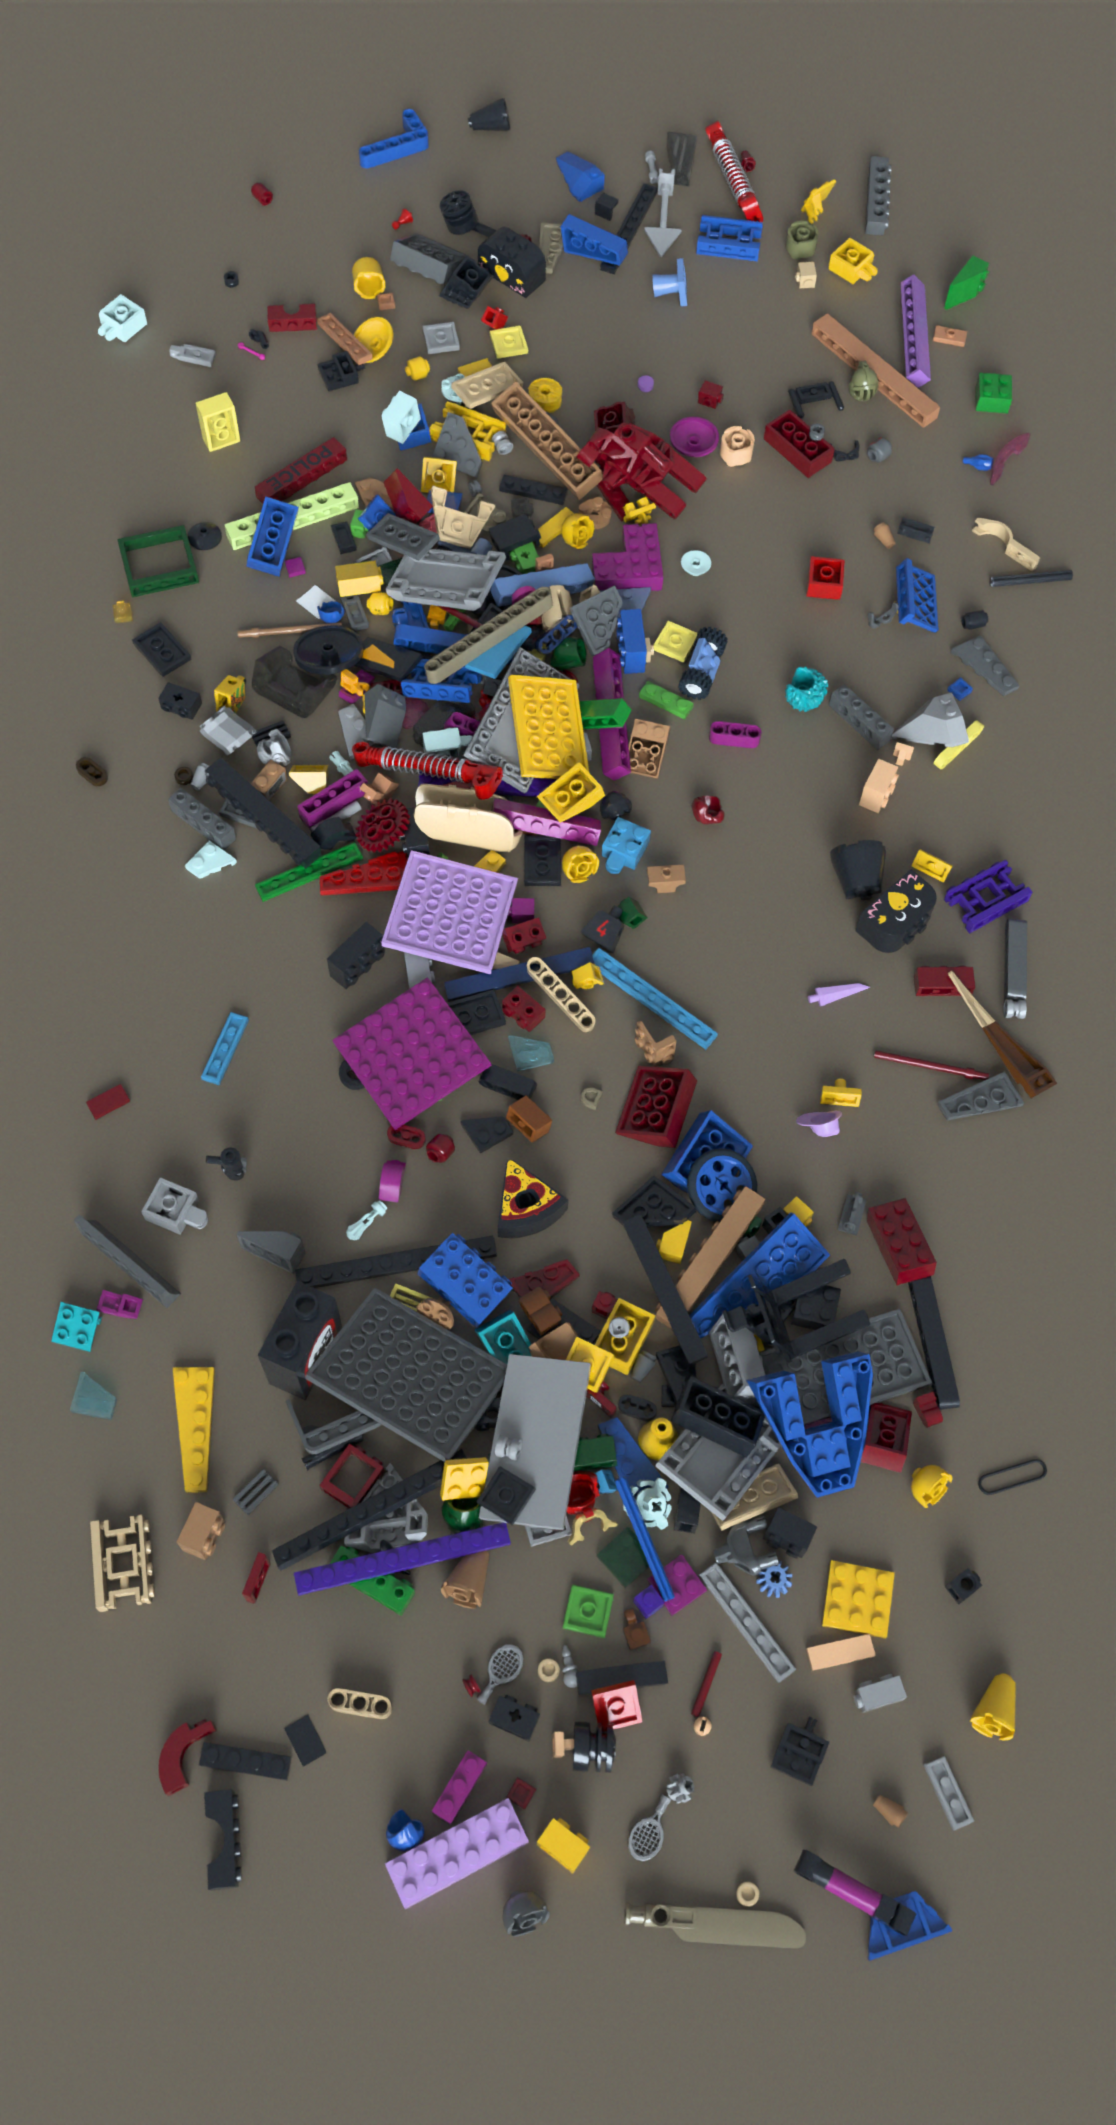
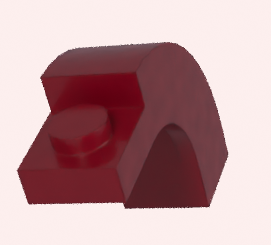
(172, 1754)

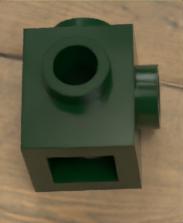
(632, 913)

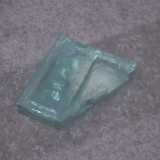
(92, 1399)

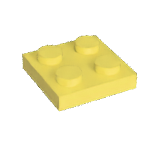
(508, 342)
(675, 641)

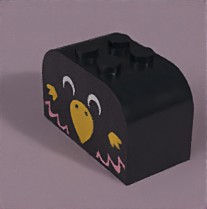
(513, 261)
(898, 914)

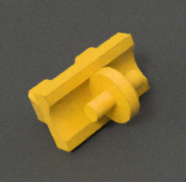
(644, 509)

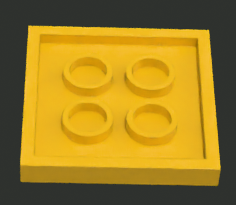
(858, 1599)

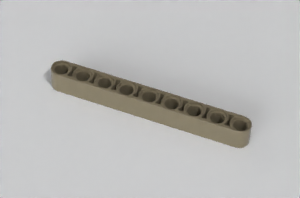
(488, 635)

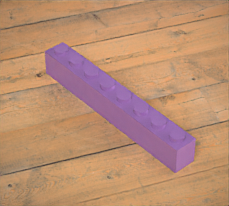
(915, 331)

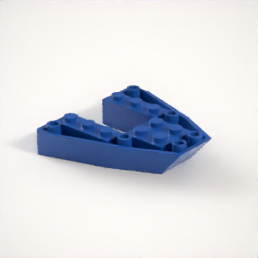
(830, 1452)

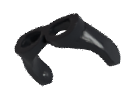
(847, 456)

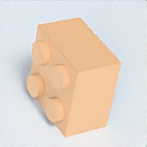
(879, 786)

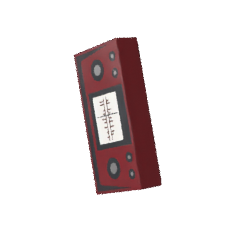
(602, 1402)

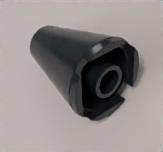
(491, 117)

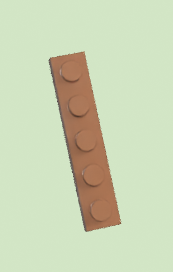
(344, 339)

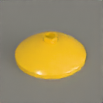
(376, 336)

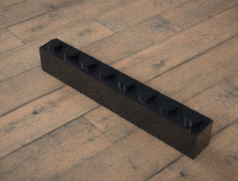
(263, 813)

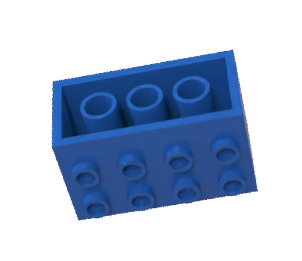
(465, 1279)

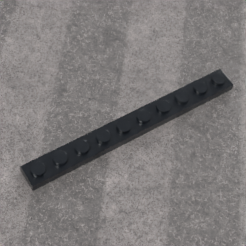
(381, 1265)
(361, 1514)

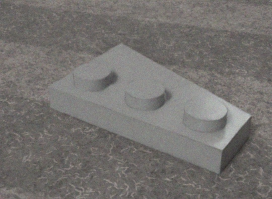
(353, 728)

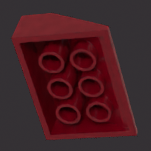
(657, 1105)

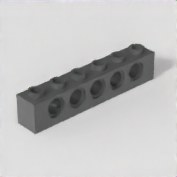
(877, 196)

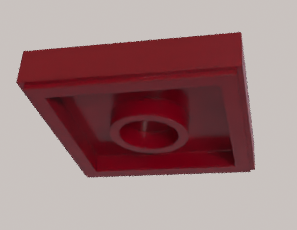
(256, 1578)

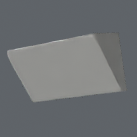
(380, 556)

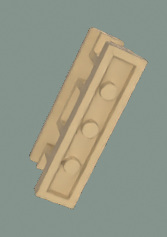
(105, 1564)

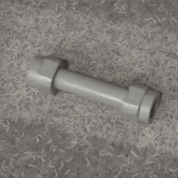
(653, 175)

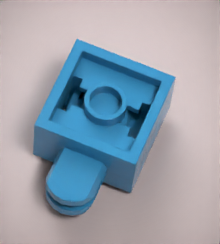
(624, 845)

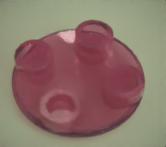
(415, 711)

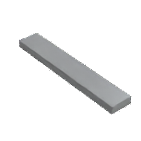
(747, 1622)

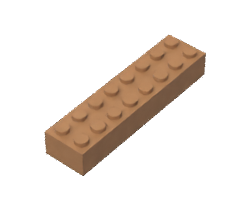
(546, 440)

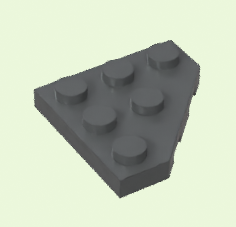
(458, 445)
(597, 619)

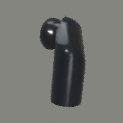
(260, 337)

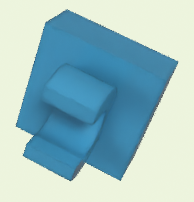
(606, 1481)

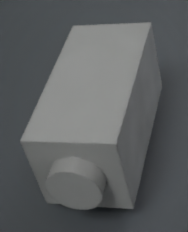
(879, 1694)

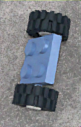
(703, 663)

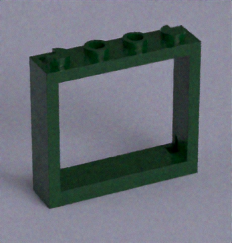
(162, 581)

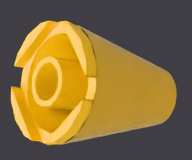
(657, 1438)
(997, 1709)

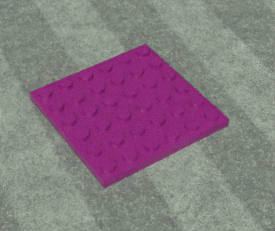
(411, 1053)

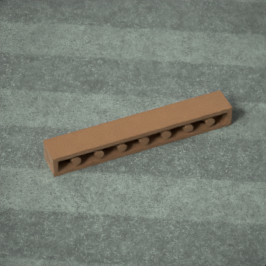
(715, 1249)

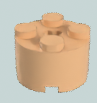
(737, 446)

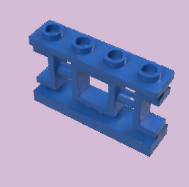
(729, 247)
(455, 689)

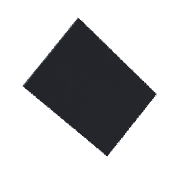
(305, 1740)

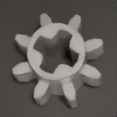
(680, 1788)

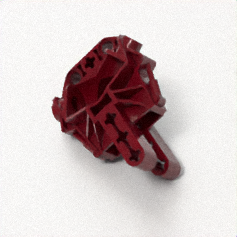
(642, 463)

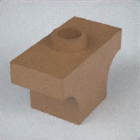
(666, 878)

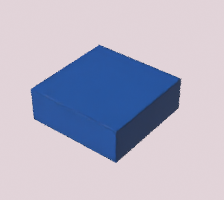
(960, 689)

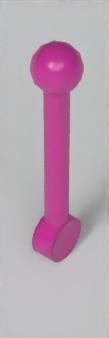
(241, 346)

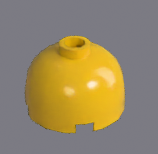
(577, 530)
(579, 863)
(929, 1484)

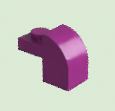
(391, 1180)

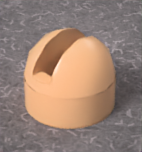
(697, 1724)

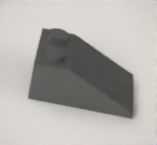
(384, 715)
(274, 1246)

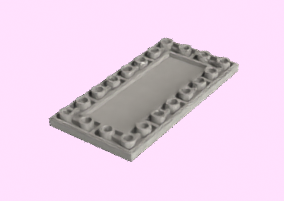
(495, 737)
(545, 1410)

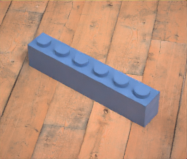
(573, 578)

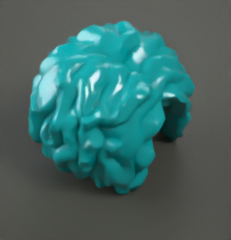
(806, 689)

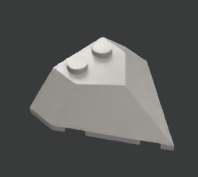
(934, 723)
(399, 1528)

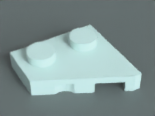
(209, 860)

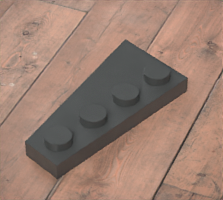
(986, 664)
(985, 1097)

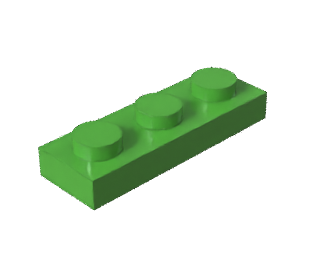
(666, 700)

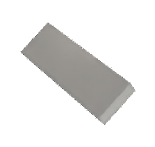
(948, 1793)

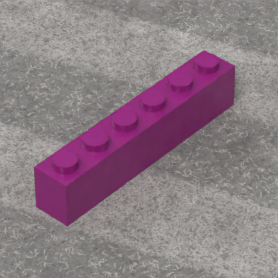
(542, 822)

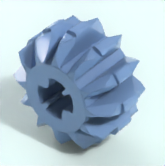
(782, 1582)

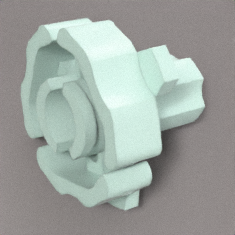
(658, 1494)

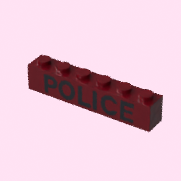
(302, 471)

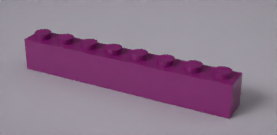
(612, 740)

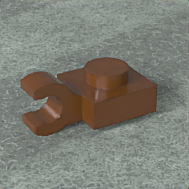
(635, 1633)

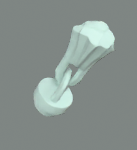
(355, 1230)

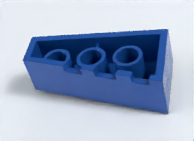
(592, 242)

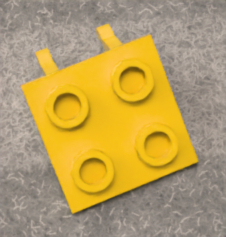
(813, 202)

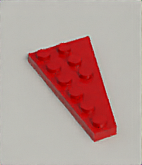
(377, 875)

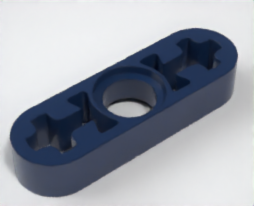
(549, 634)

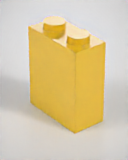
(358, 578)

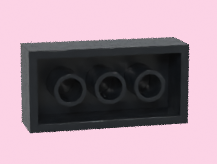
(718, 1416)

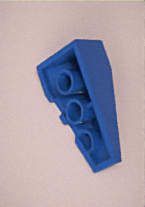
(580, 175)

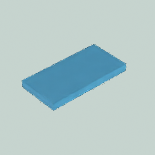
(496, 658)

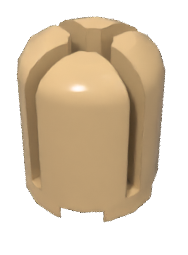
(561, 604)

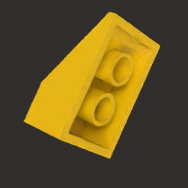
(571, 793)

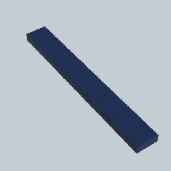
(515, 974)

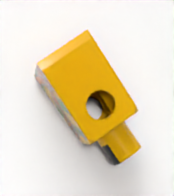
(230, 693)

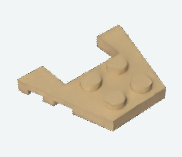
(456, 526)

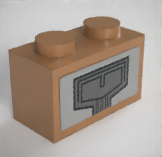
(270, 779)

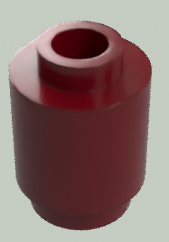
(262, 194)

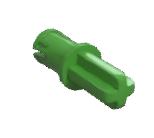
(452, 621)

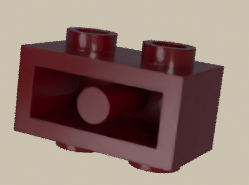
(524, 935)
(523, 1009)

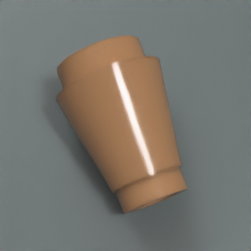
(884, 535)
(891, 1811)

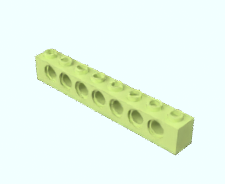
(311, 510)

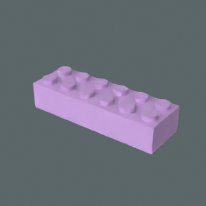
(456, 1853)

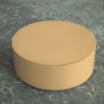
(548, 1670)
(747, 1894)

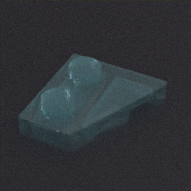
(530, 1053)

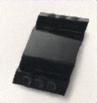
(466, 283)

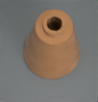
(467, 1580)

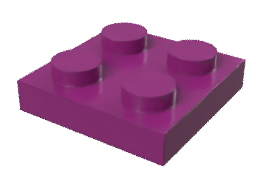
(683, 1582)

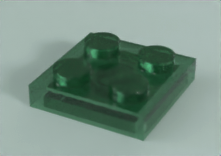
(624, 1557)

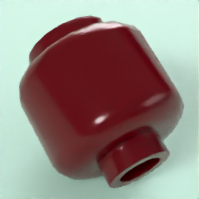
(440, 1148)

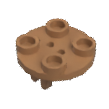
(437, 1312)

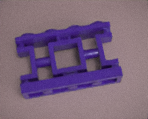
(993, 908)

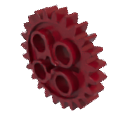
(382, 825)

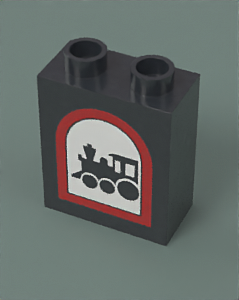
(299, 1338)

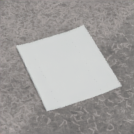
(314, 598)

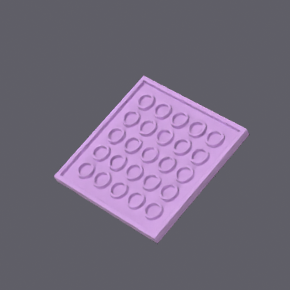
(450, 912)

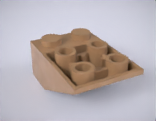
(648, 747)

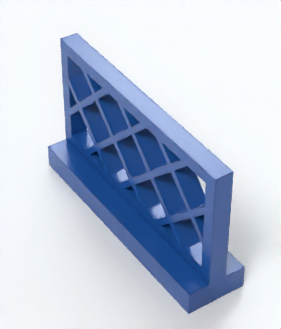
(907, 594)

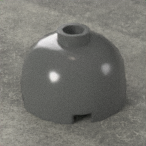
(523, 1912)

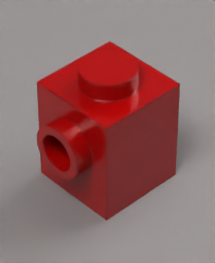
(494, 317)

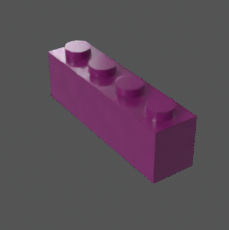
(332, 799)

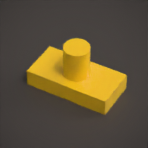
(840, 1094)

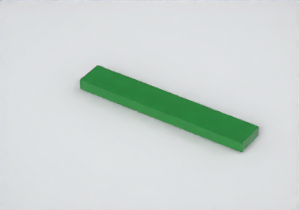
(299, 875)

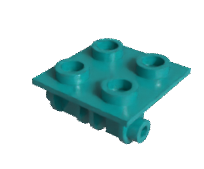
(75, 1326)

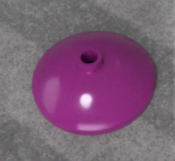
(694, 436)

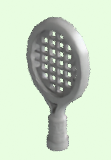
(482, 1698)
(660, 1809)

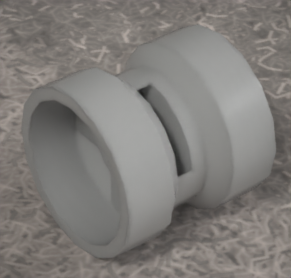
(502, 442)
(1015, 1009)
(508, 1447)

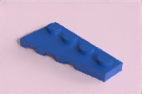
(630, 1458)

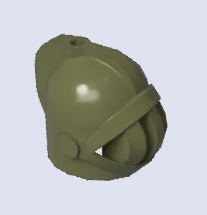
(863, 379)

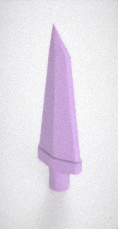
(829, 994)

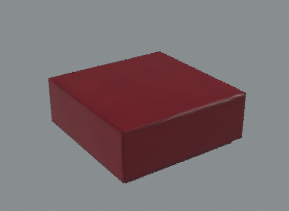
(521, 1793)

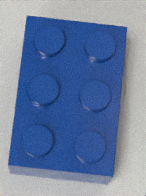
(631, 641)

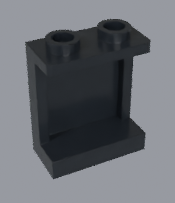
(514, 534)

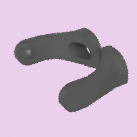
(890, 614)

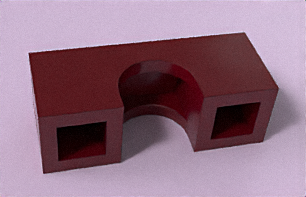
(302, 320)

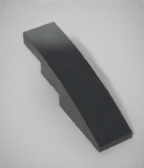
(642, 1673)

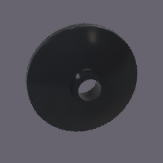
(204, 536)

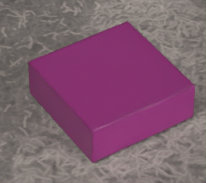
(295, 567)

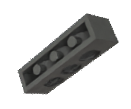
(861, 717)
(202, 819)

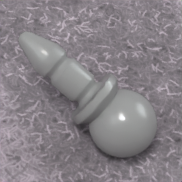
(570, 1669)

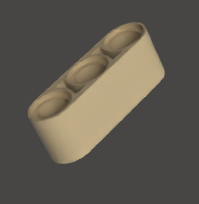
(350, 1698)

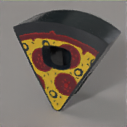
(527, 1203)

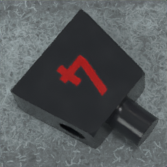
(605, 928)

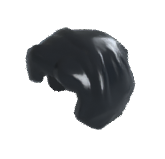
(615, 805)

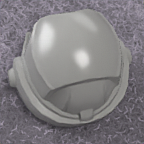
(275, 749)

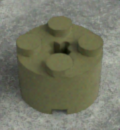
(801, 239)

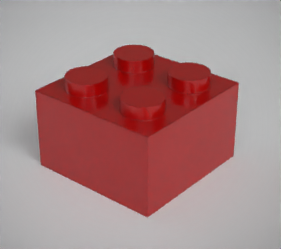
(825, 578)

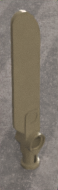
(722, 1925)

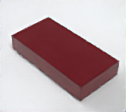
(108, 1101)

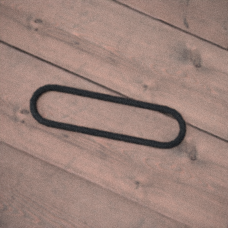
(1015, 1485)

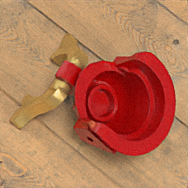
(581, 1504)

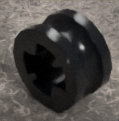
(231, 279)

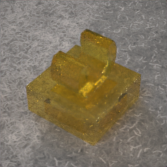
(122, 612)

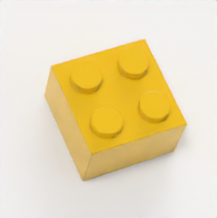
(563, 1844)

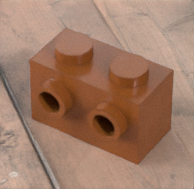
(529, 1119)

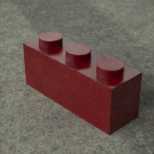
(936, 981)

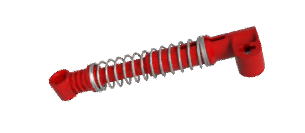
(740, 184)
(484, 777)

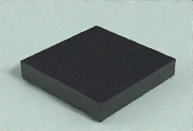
(506, 1495)

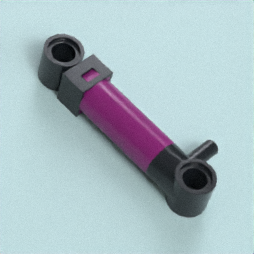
(856, 1893)

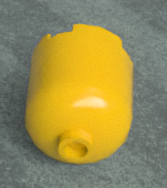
(368, 278)

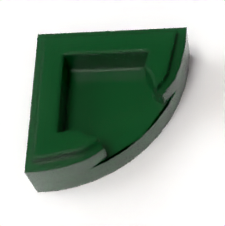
(753, 1228)

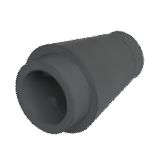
(643, 1365)

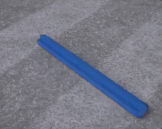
(644, 1539)

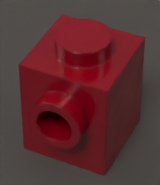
(710, 394)

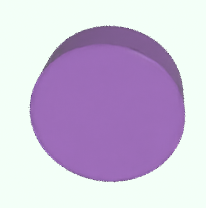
(645, 383)

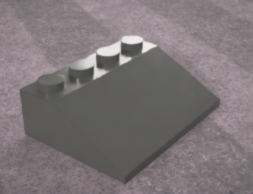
(426, 257)

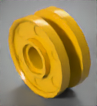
(546, 394)

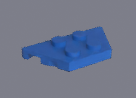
(925, 1927)

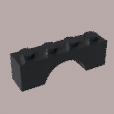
(224, 1871)

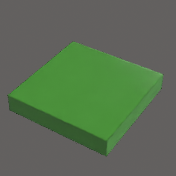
(588, 1611)

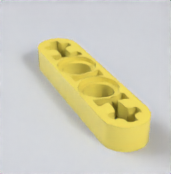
(951, 752)

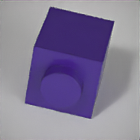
(648, 1602)

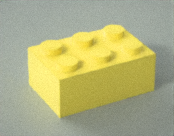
(218, 421)

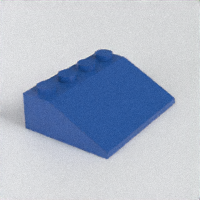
(705, 1134)

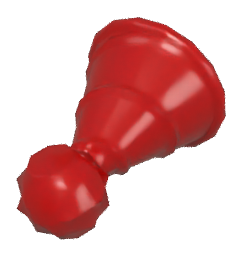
(405, 217)

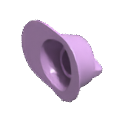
(821, 1123)

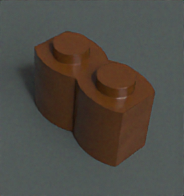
(540, 1311)

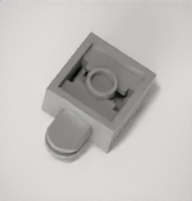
(174, 1207)

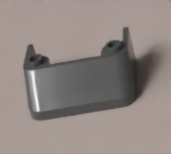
(320, 1439)

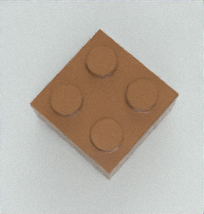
(201, 1531)

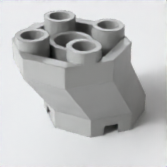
(227, 730)

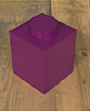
(521, 910)

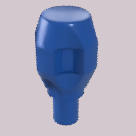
(980, 462)

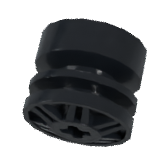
(458, 212)
(593, 1747)

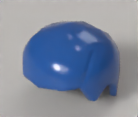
(331, 612)

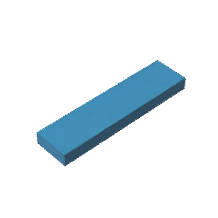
(224, 1048)

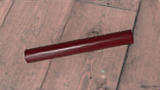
(706, 1684)

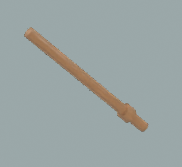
(256, 632)

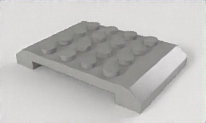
(446, 578)
(714, 1472)

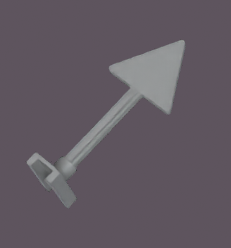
(663, 237)

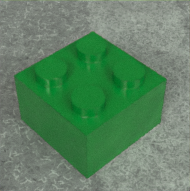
(993, 393)

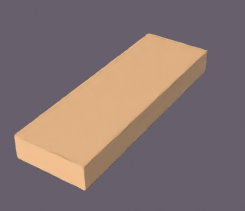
(840, 1652)

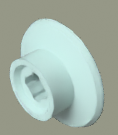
(696, 562)

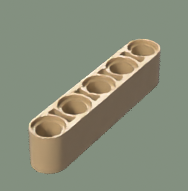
(556, 986)

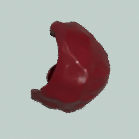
(707, 810)

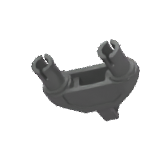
(739, 1549)

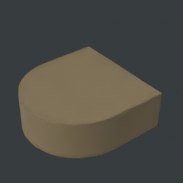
(591, 1097)

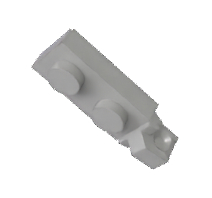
(193, 354)

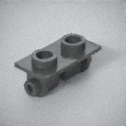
(852, 1213)

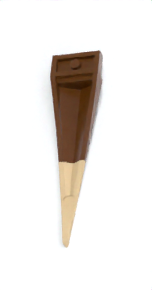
(1020, 1063)

